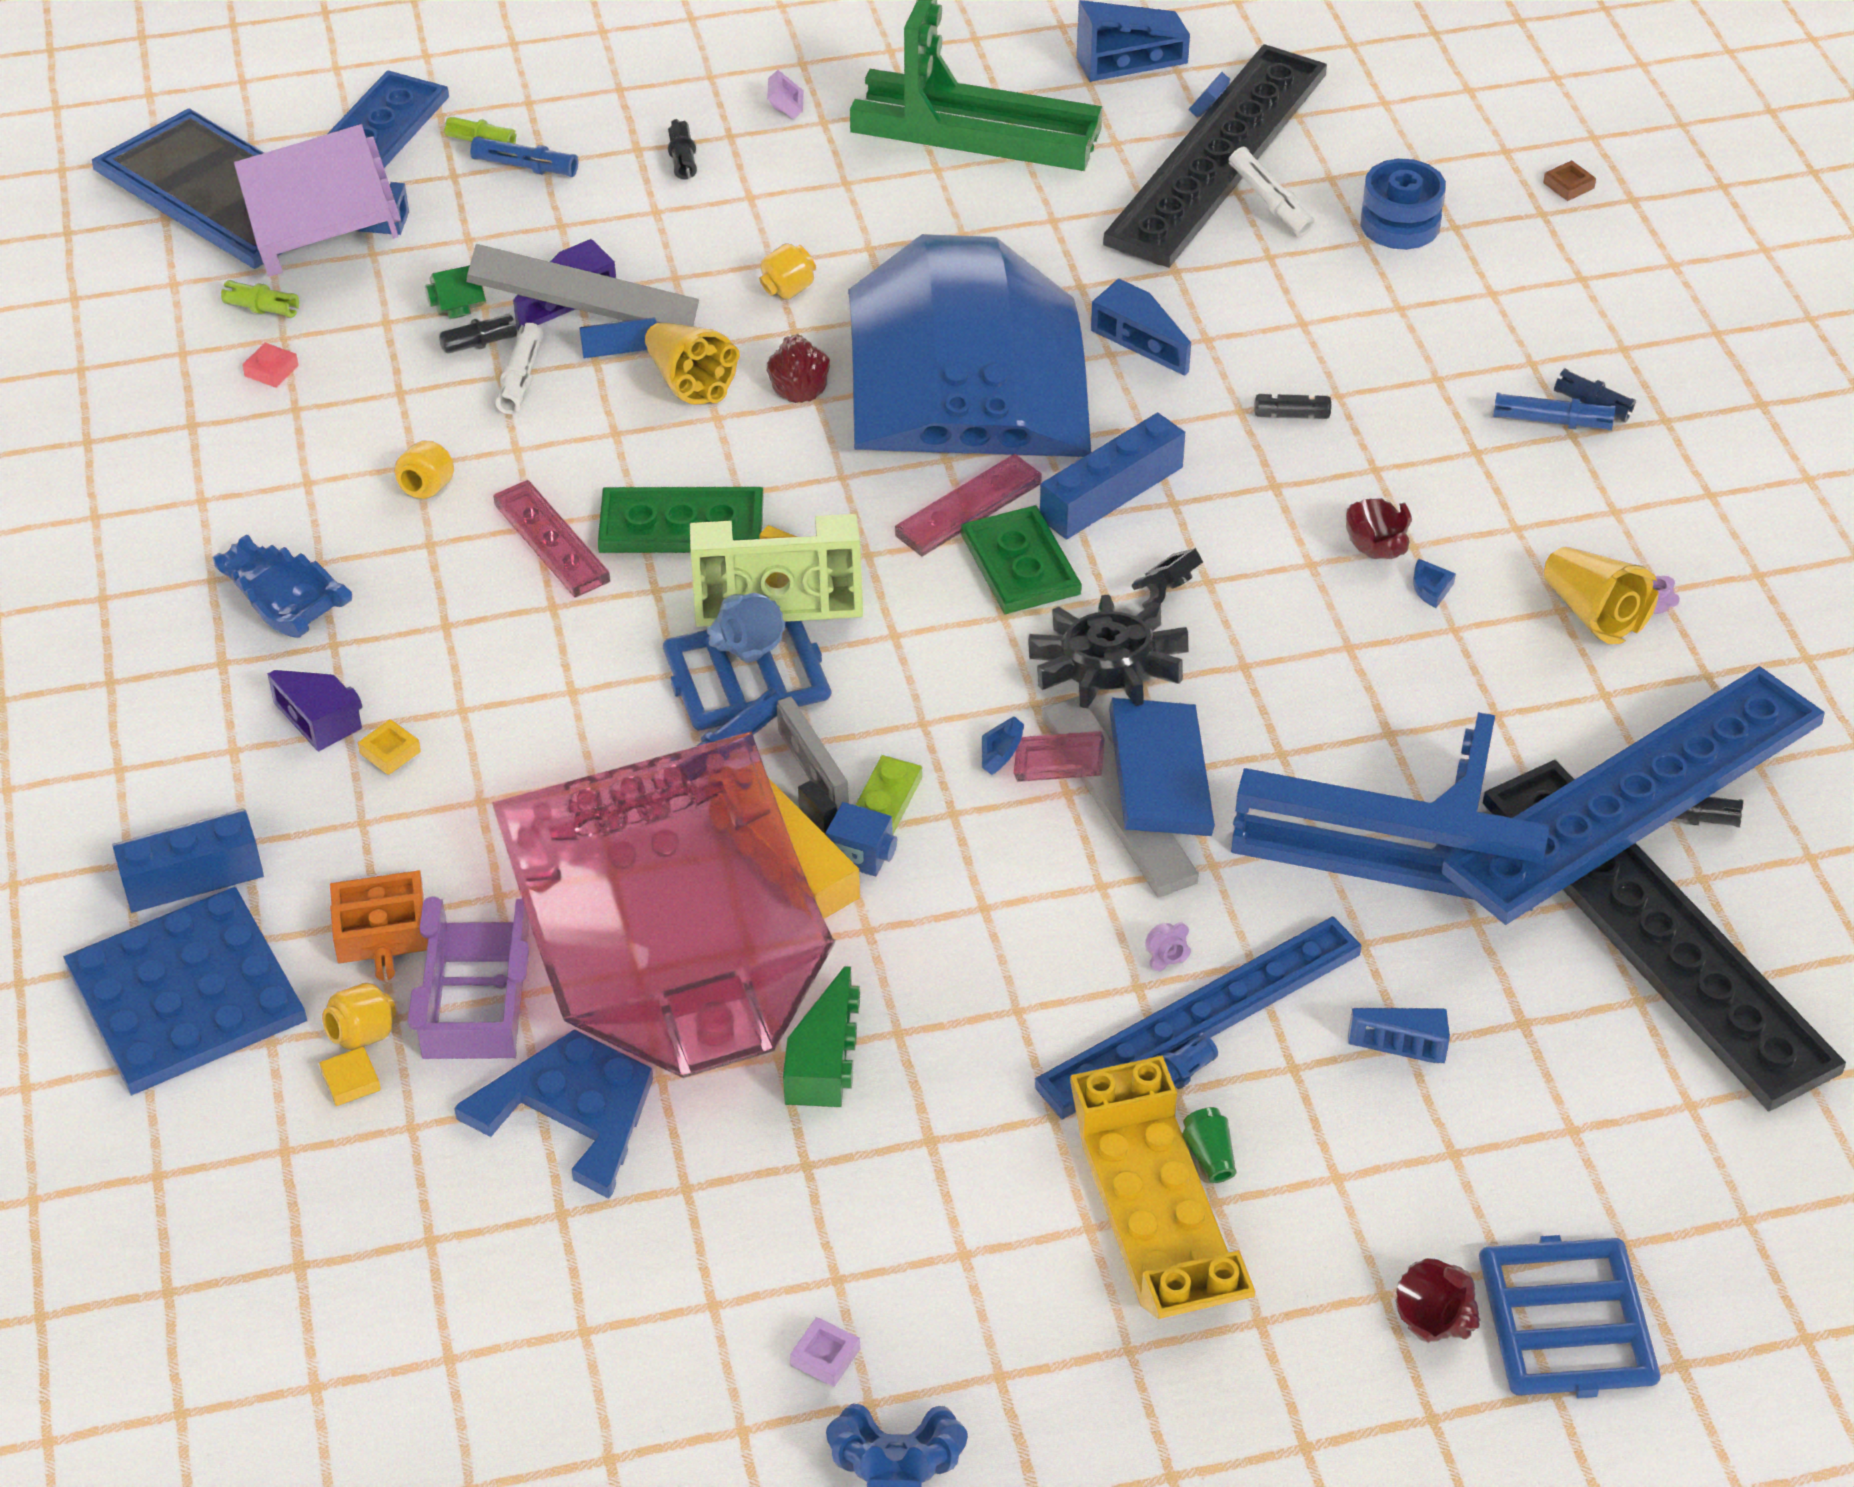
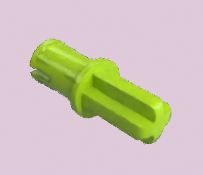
(468, 129)

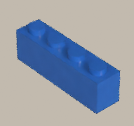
(1112, 475)

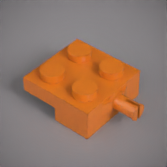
(377, 919)

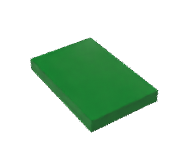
(1020, 559)

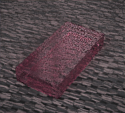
(1059, 756)

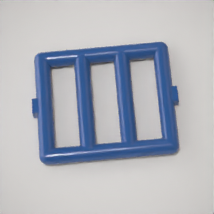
(684, 685)
(1513, 1341)

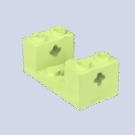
(820, 569)

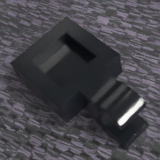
(1173, 571)

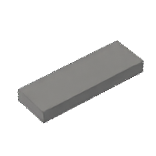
(810, 751)

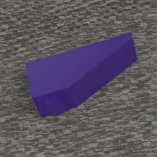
(583, 256)

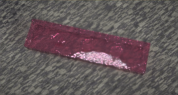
(968, 503)
(551, 538)

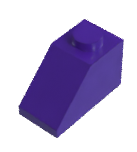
(316, 705)

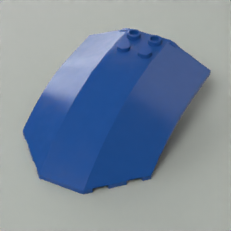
(966, 354)

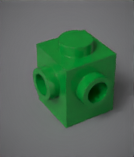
(453, 294)

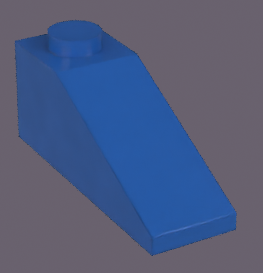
(1140, 324)

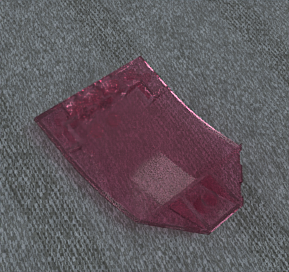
(669, 905)

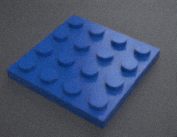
(184, 990)

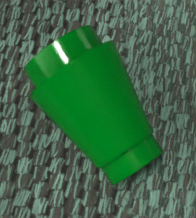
(1211, 1143)

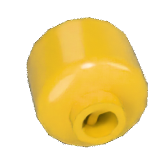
(787, 271)
(424, 469)
(358, 1016)

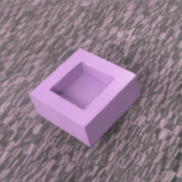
(785, 94)
(825, 1351)

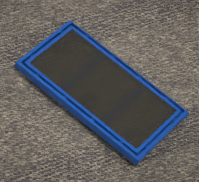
(190, 176)

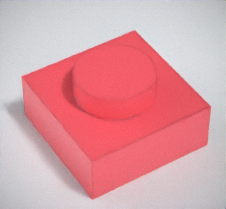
(270, 365)

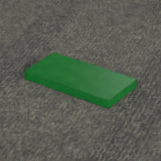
(661, 516)

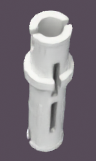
(1281, 201)
(516, 377)

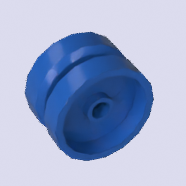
(1402, 203)

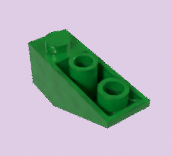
(819, 1045)

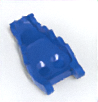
(281, 587)

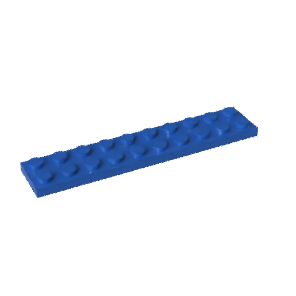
(1640, 791)

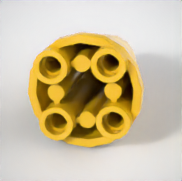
(693, 361)

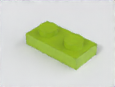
(891, 788)

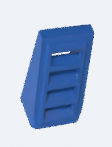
(1402, 1032)

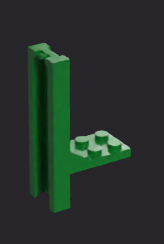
(931, 87)

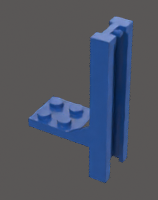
(1447, 821)

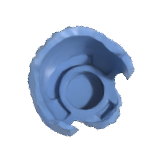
(747, 626)

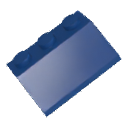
(188, 860)

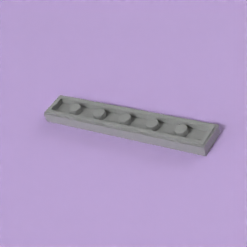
(577, 288)
(1155, 853)

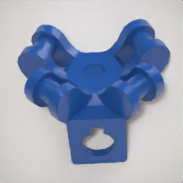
(896, 1458)

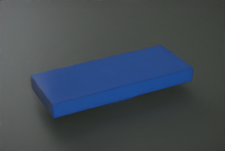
(615, 337)

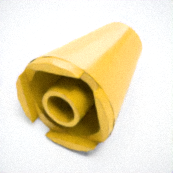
(1603, 591)

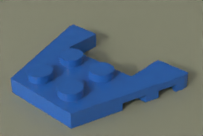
(579, 1087)

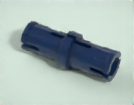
(1594, 393)

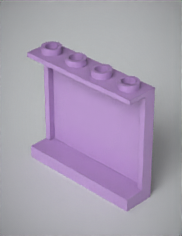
(315, 192)

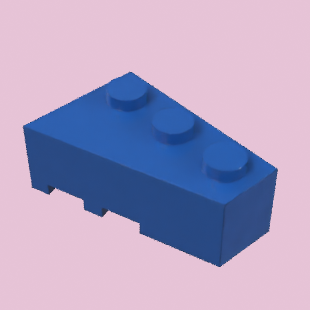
(1128, 39)

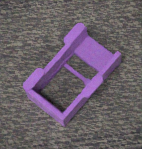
(469, 944)

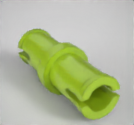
(260, 298)

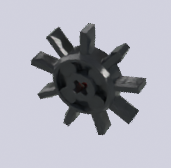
(1108, 651)

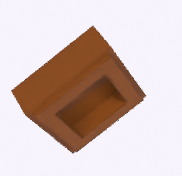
(1569, 180)

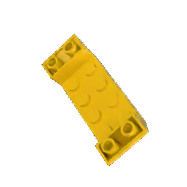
(1154, 1190)

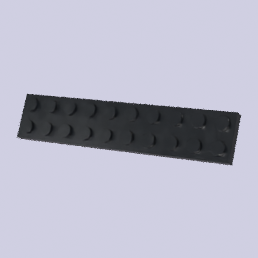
(1197, 172)
(1689, 962)

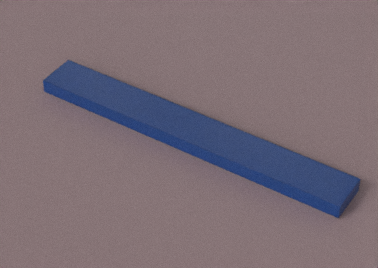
(1210, 1007)

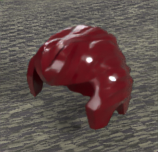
(798, 370)
(1378, 528)
(1437, 1301)

